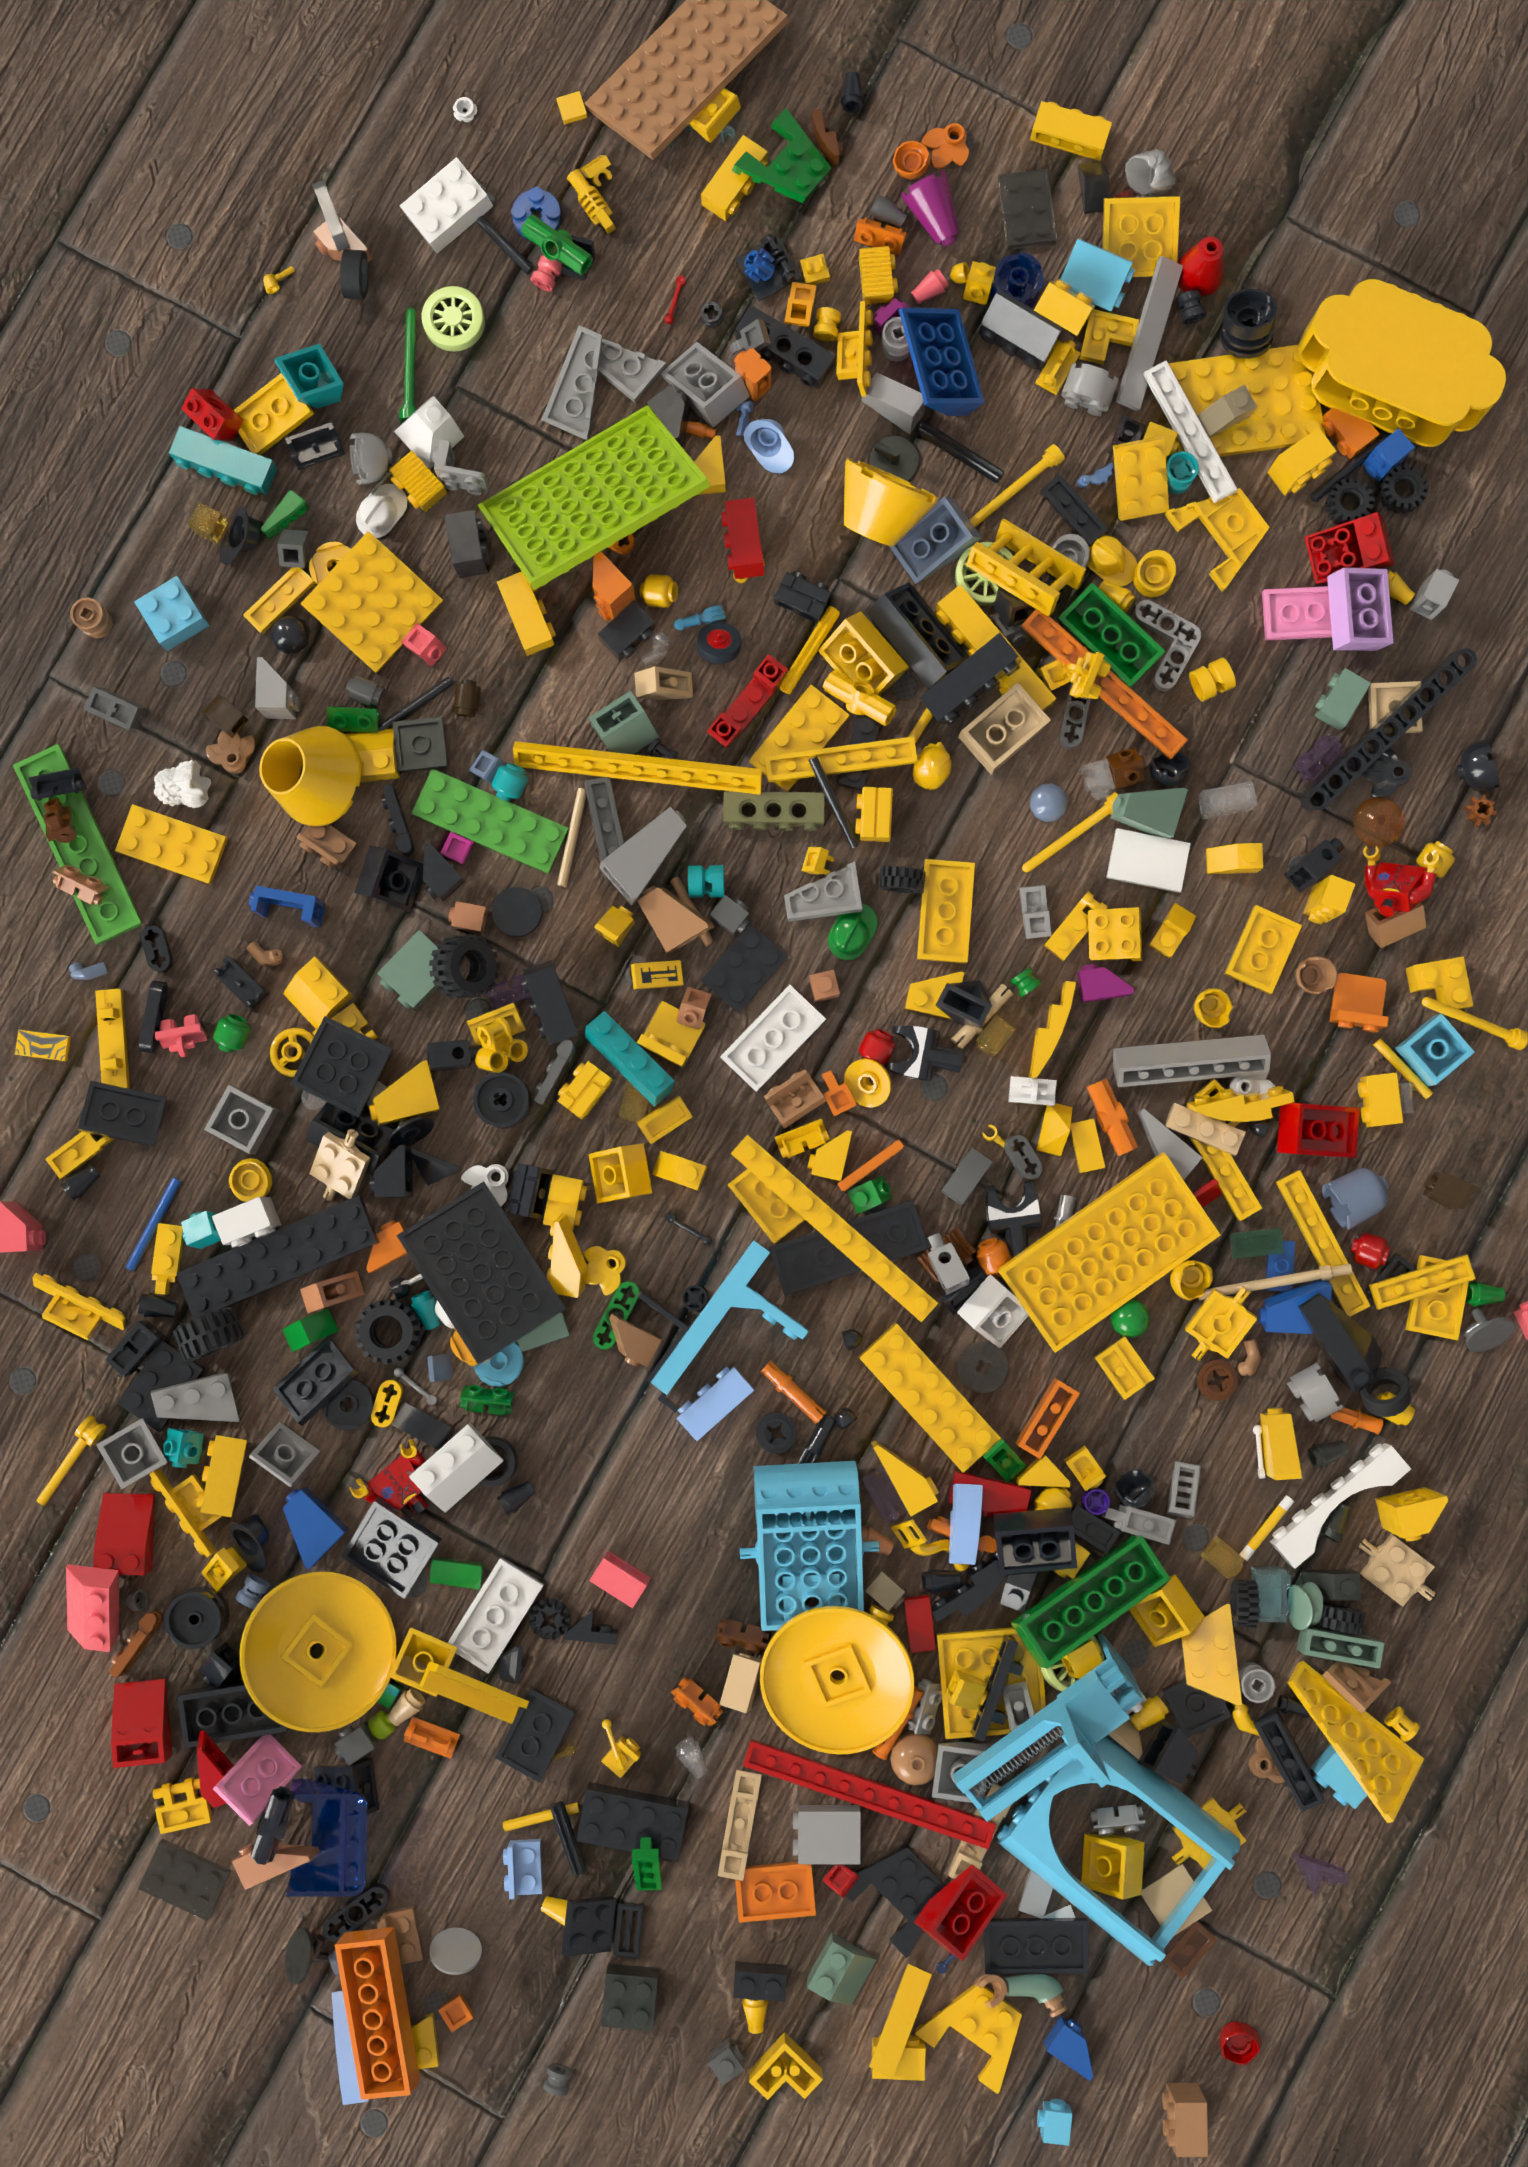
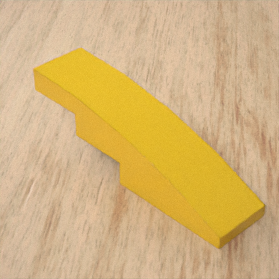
(1047, 1039)

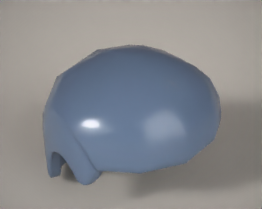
(1048, 802)

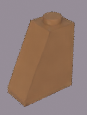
(672, 918)

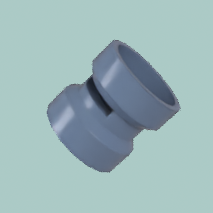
(252, 1591)

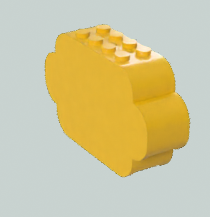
(1401, 362)

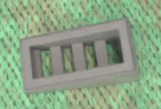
(1173, 1498)

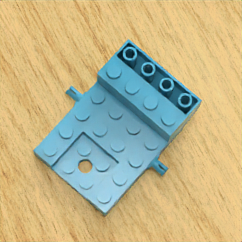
(807, 1538)

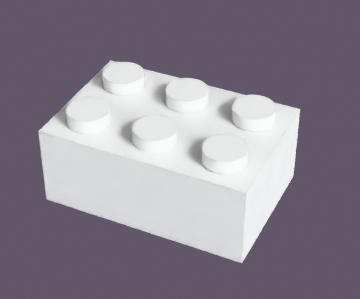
(446, 205)

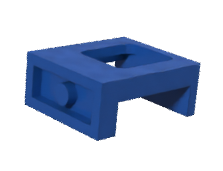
(312, 906)

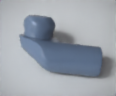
(87, 973)

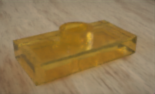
(633, 1104)

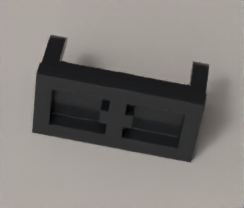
(315, 446)
(241, 983)

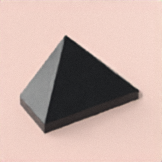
(433, 1168)
(956, 1299)

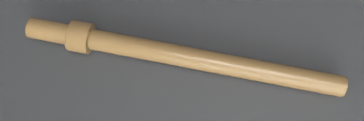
(1324, 1273)

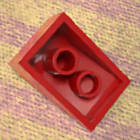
(1318, 1130)
(125, 1533)
(961, 1911)

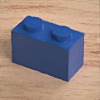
(1388, 455)

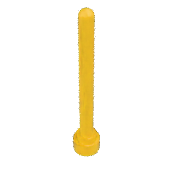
(1052, 457)
(1071, 835)
(1515, 1037)

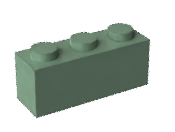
(1341, 1646)

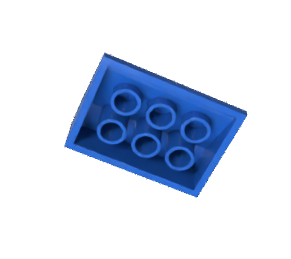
(942, 360)

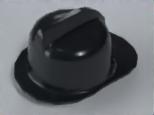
(241, 536)
(250, 1540)

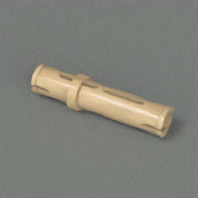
(969, 1032)

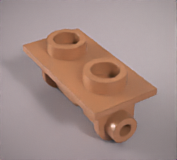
(69, 879)

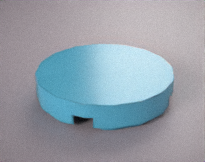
(502, 1367)

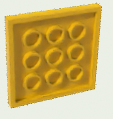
(371, 602)
(975, 1655)

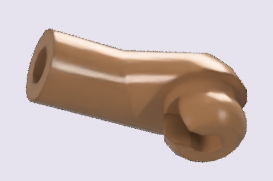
(265, 958)
(1253, 1358)

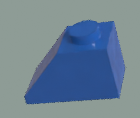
(1070, 2046)

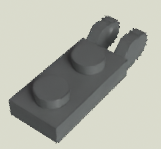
(556, 1071)

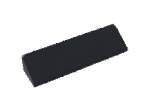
(1289, 1760)

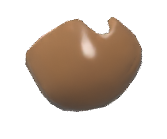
(1316, 975)

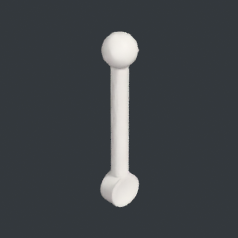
(1258, 1431)

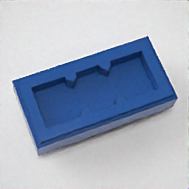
(1281, 1265)

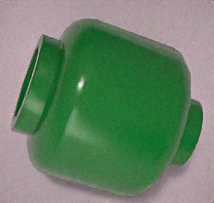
(231, 1033)

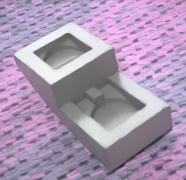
(1034, 911)

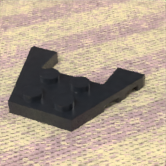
(906, 1885)

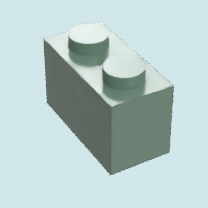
(1342, 698)

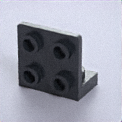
(354, 1777)

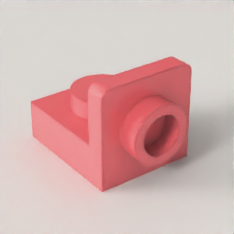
(424, 644)

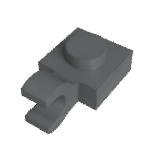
(753, 336)

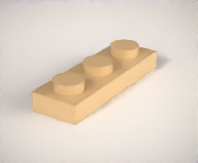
(1204, 1129)

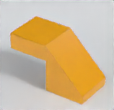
(800, 304)

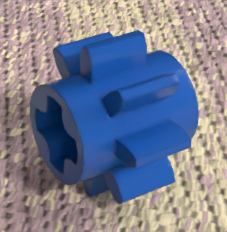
(759, 265)

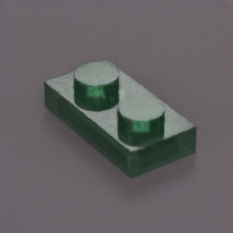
(1257, 1243)

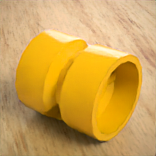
(1212, 679)

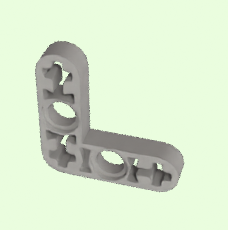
(1179, 643)

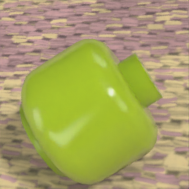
(380, 1725)

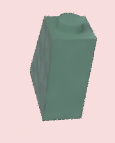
(1151, 811)

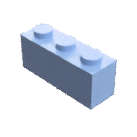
(714, 1402)

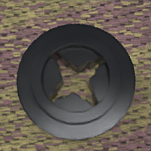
(778, 1444)
(550, 1607)

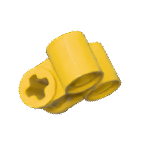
(497, 1045)

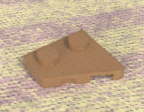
(1355, 1684)

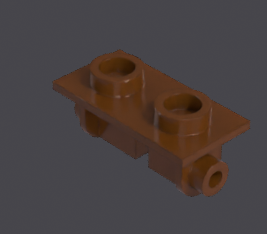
(732, 1636)

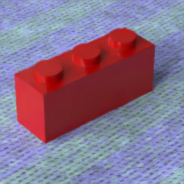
(742, 538)
(996, 1495)

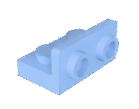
(524, 1867)

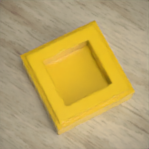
(571, 107)

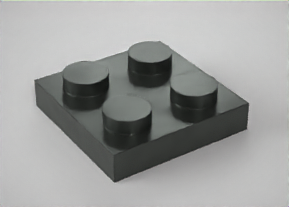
(420, 744)

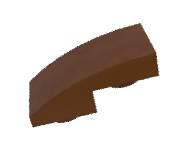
(826, 140)

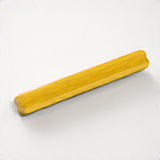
(809, 650)

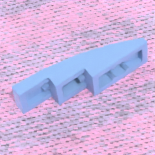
(344, 2052)

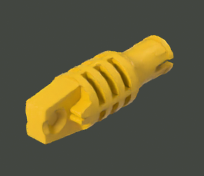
(591, 201)

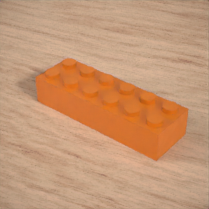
(377, 2013)

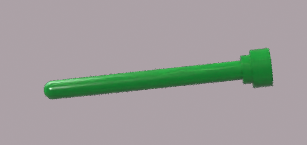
(409, 407)

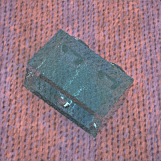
(1272, 1588)

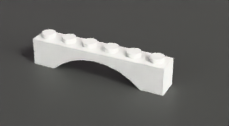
(1299, 1538)

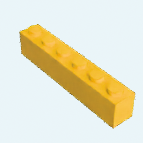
(975, 629)

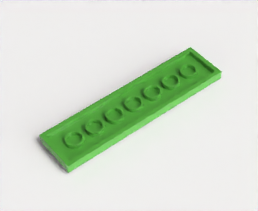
(86, 852)

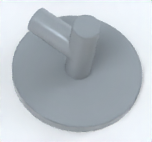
(455, 1951)

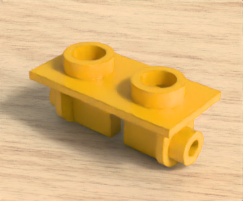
(1058, 366)
(809, 1135)

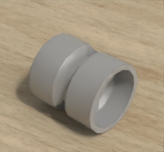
(894, 341)
(1255, 1682)

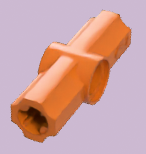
(1112, 1117)

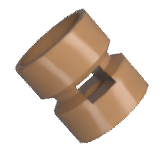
(91, 617)

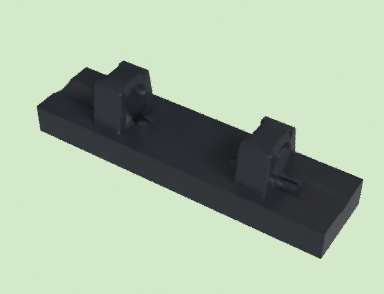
(987, 1712)

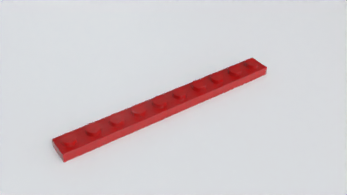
(869, 1794)

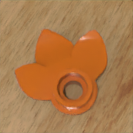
(946, 149)

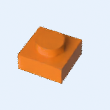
(456, 2012)

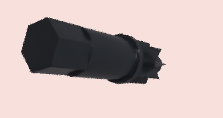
(818, 1440)

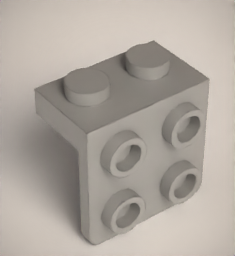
(454, 477)

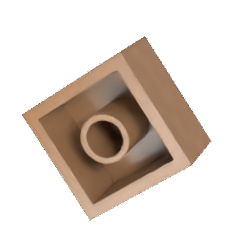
(1186, 2119)

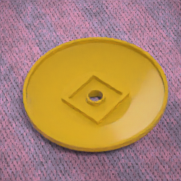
(355, 1658)
(834, 1713)

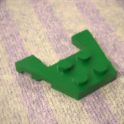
(797, 167)

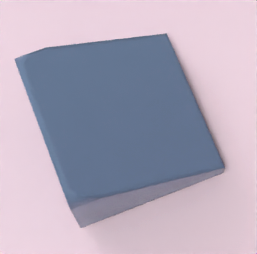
(486, 766)
(439, 1367)

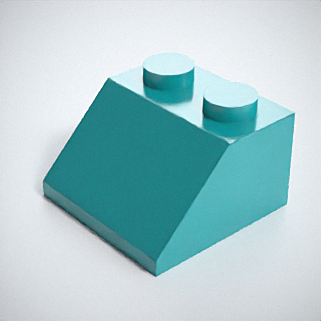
(311, 376)

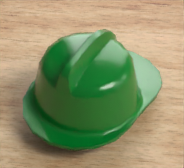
(852, 933)

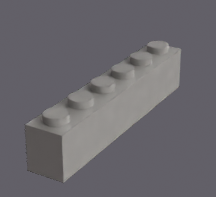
(1191, 1060)

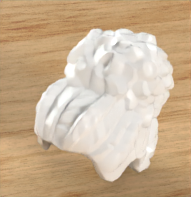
(182, 785)

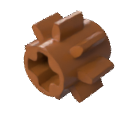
(1474, 816)

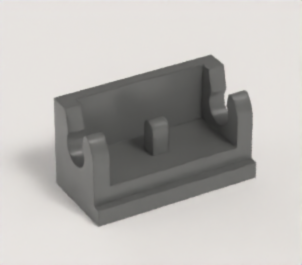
(114, 708)

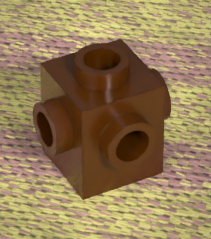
(1126, 768)

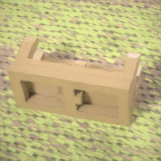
(741, 1682)

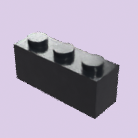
(549, 1002)

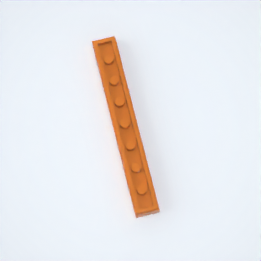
(1113, 690)

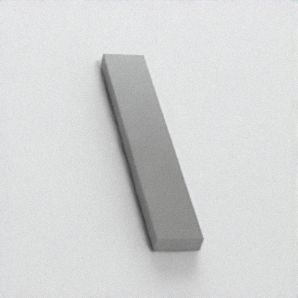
(1149, 332)

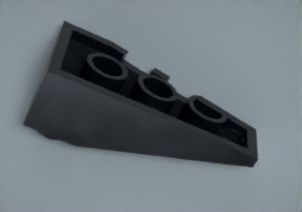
(1345, 1343)

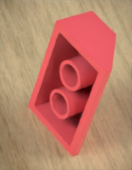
(93, 1606)

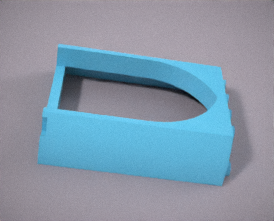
(1031, 1843)

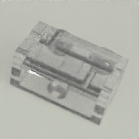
(1227, 800)

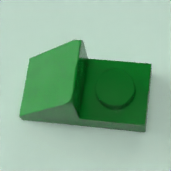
(1004, 1460)

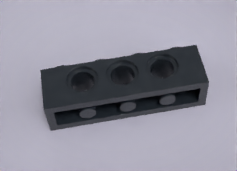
(800, 347)

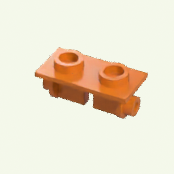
(871, 234)
(703, 1709)
(431, 1737)

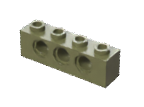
(785, 801)

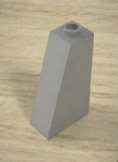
(641, 856)

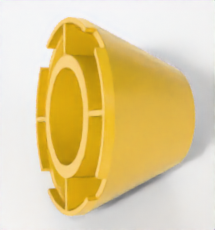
(882, 503)
(327, 776)

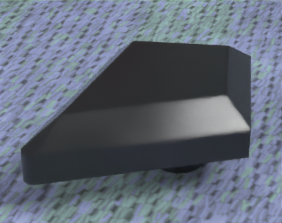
(511, 1665)

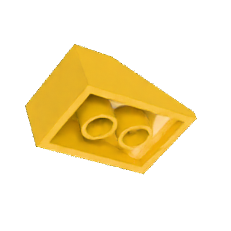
(909, 1482)

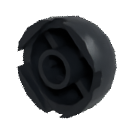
(1478, 767)

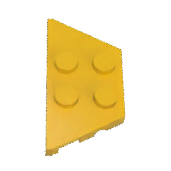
(1212, 1658)

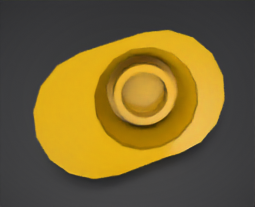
(1111, 561)

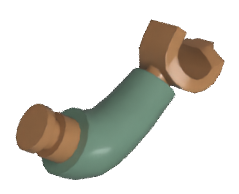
(1039, 1986)

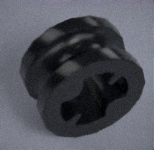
(718, 311)

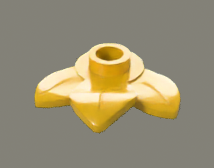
(601, 1271)

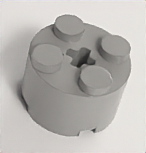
(1089, 388)
(1315, 1393)

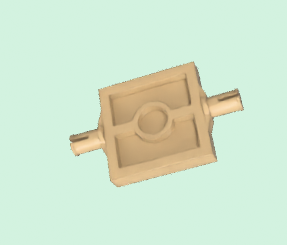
(340, 1165)
(1397, 1570)

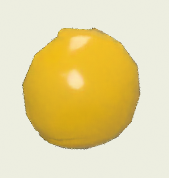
(1213, 1008)

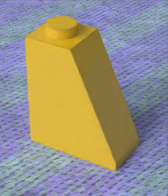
(407, 1097)
(679, 1170)
(1279, 1445)

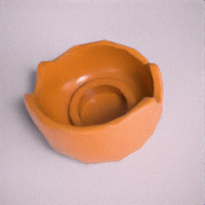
(911, 160)

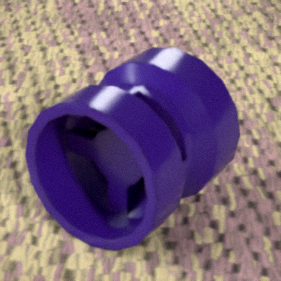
(1099, 1501)

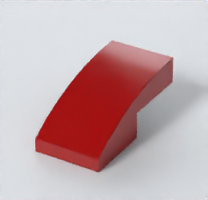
(919, 1624)

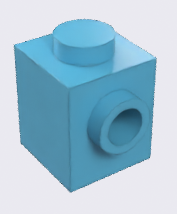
(1055, 2122)

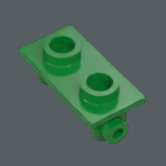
(353, 719)
(475, 1397)

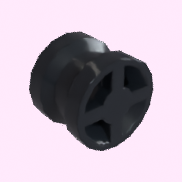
(691, 1300)

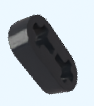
(151, 951)

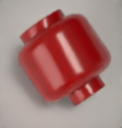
(877, 1046)
(1370, 1250)

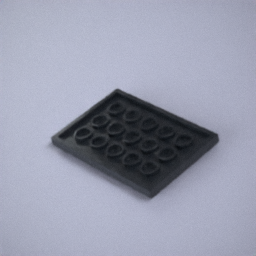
(481, 1273)

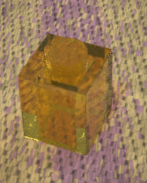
(207, 522)
(994, 1035)
(1223, 1558)

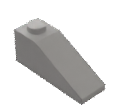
(1165, 1141)

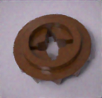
(1228, 1384)

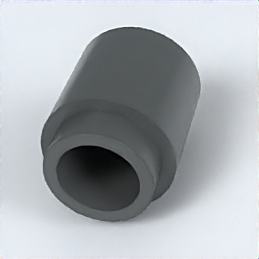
(364, 691)

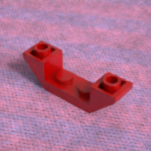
(749, 702)

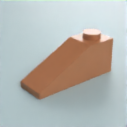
(285, 1859)

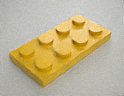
(804, 728)
(171, 844)
(946, 911)

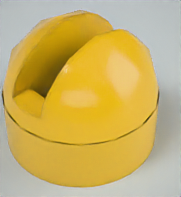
(959, 273)

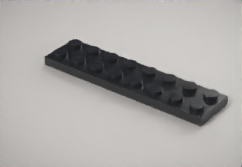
(278, 1257)

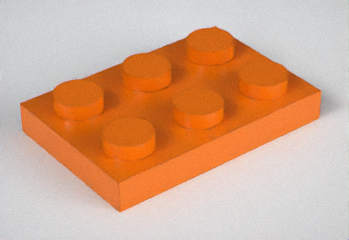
(775, 1892)

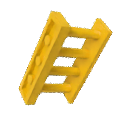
(1016, 580)

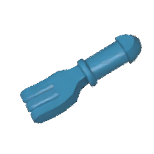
(710, 615)

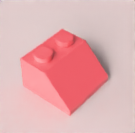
(19, 1229)

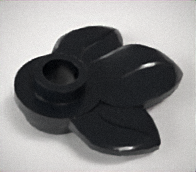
(1383, 775)

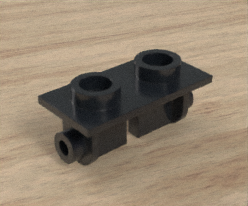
(56, 783)

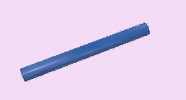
(153, 1224)

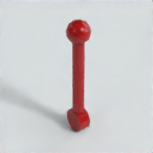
(680, 281)

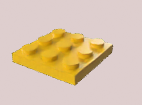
(1142, 230)

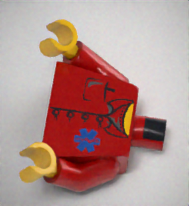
(1398, 885)
(394, 1482)

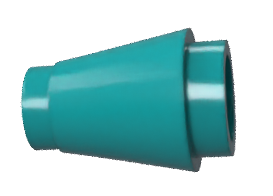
(424, 1307)

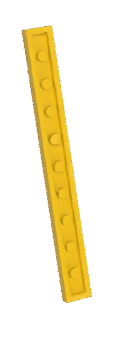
(638, 767)
(834, 1228)

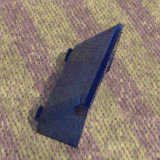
(340, 1835)

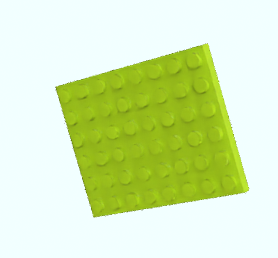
(593, 496)

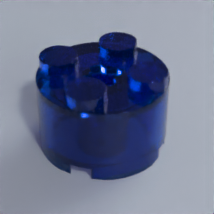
(1022, 269)

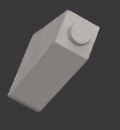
(895, 402)

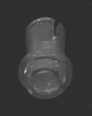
(1406, 1097)

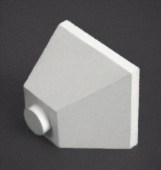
(426, 428)

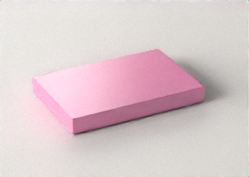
(1296, 613)
(254, 1777)

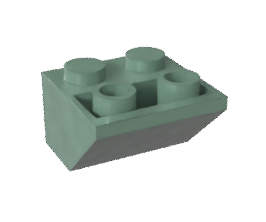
(624, 726)

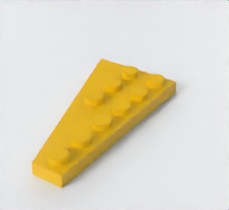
(1370, 1751)

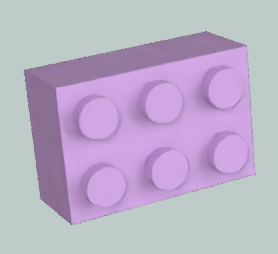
(1360, 609)

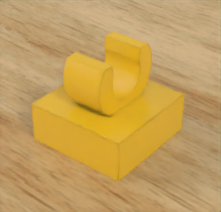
(596, 167)
(814, 270)
(815, 861)

